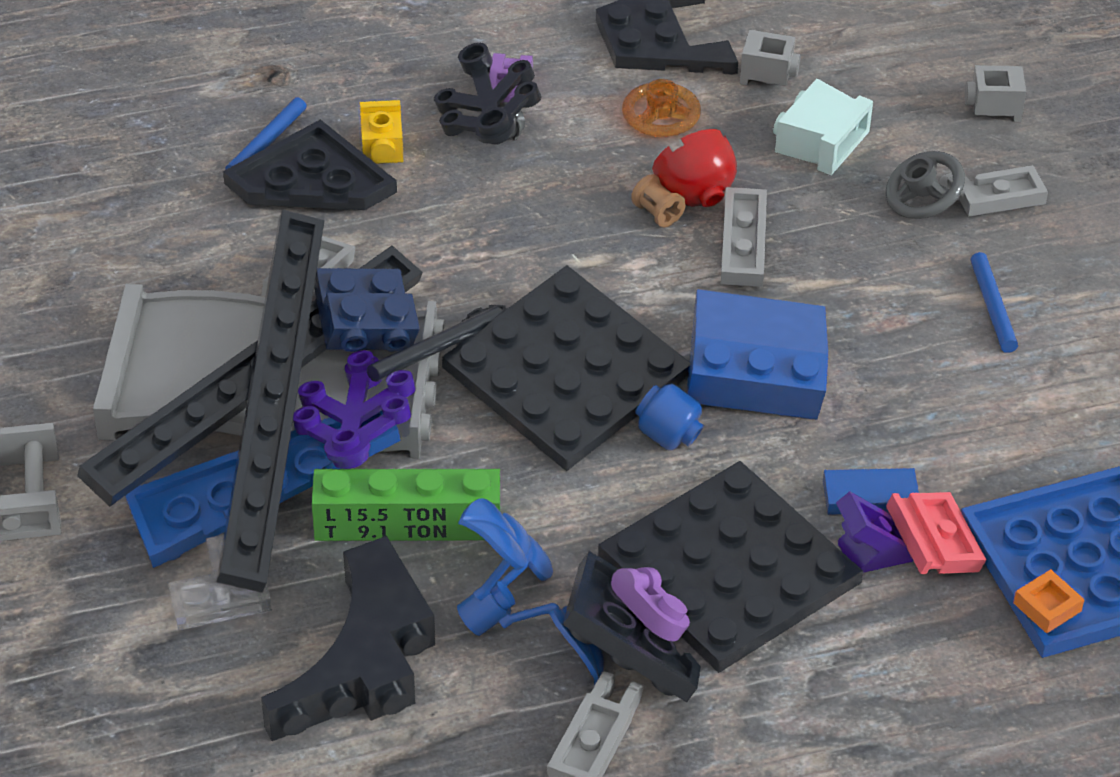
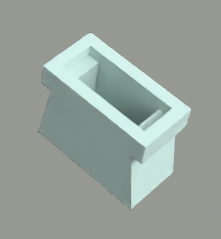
(823, 126)

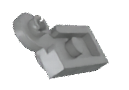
(1000, 190)

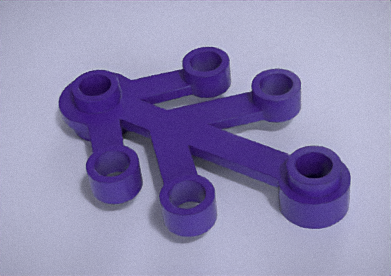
(351, 443)

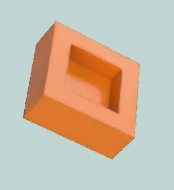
(1048, 601)

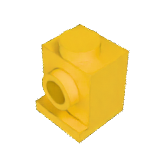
(382, 131)

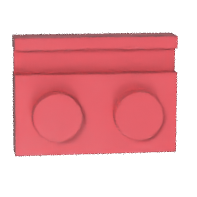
(936, 533)

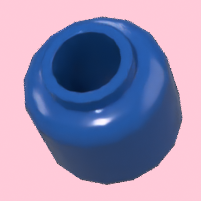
(669, 416)

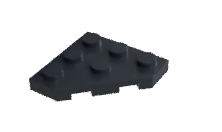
(311, 171)
(605, 620)

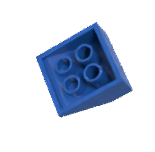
(758, 354)

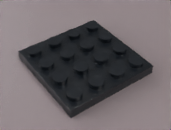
(565, 366)
(735, 562)

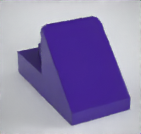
(870, 535)

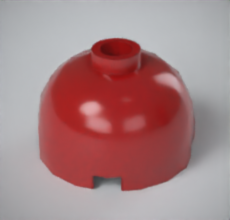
(698, 168)

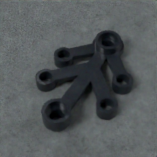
(494, 123)

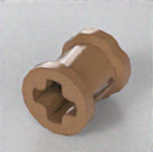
(658, 200)

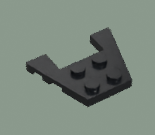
(650, 37)

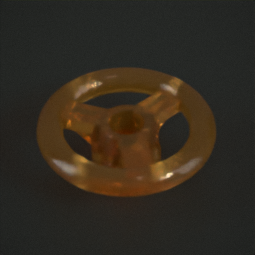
(661, 104)

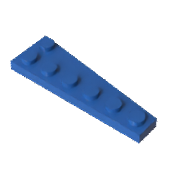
(194, 503)

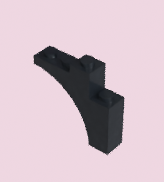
(368, 657)

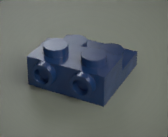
(365, 309)

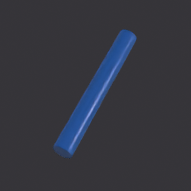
(272, 130)
(994, 302)

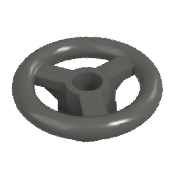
(920, 180)

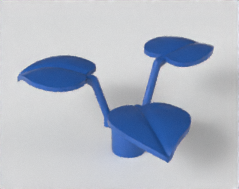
(494, 600)

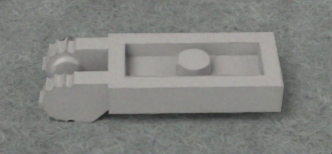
(595, 731)

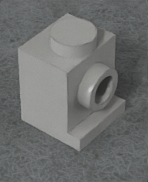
(769, 58)
(997, 91)

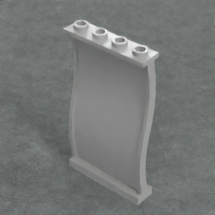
(181, 336)

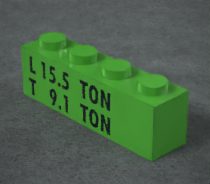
(398, 503)

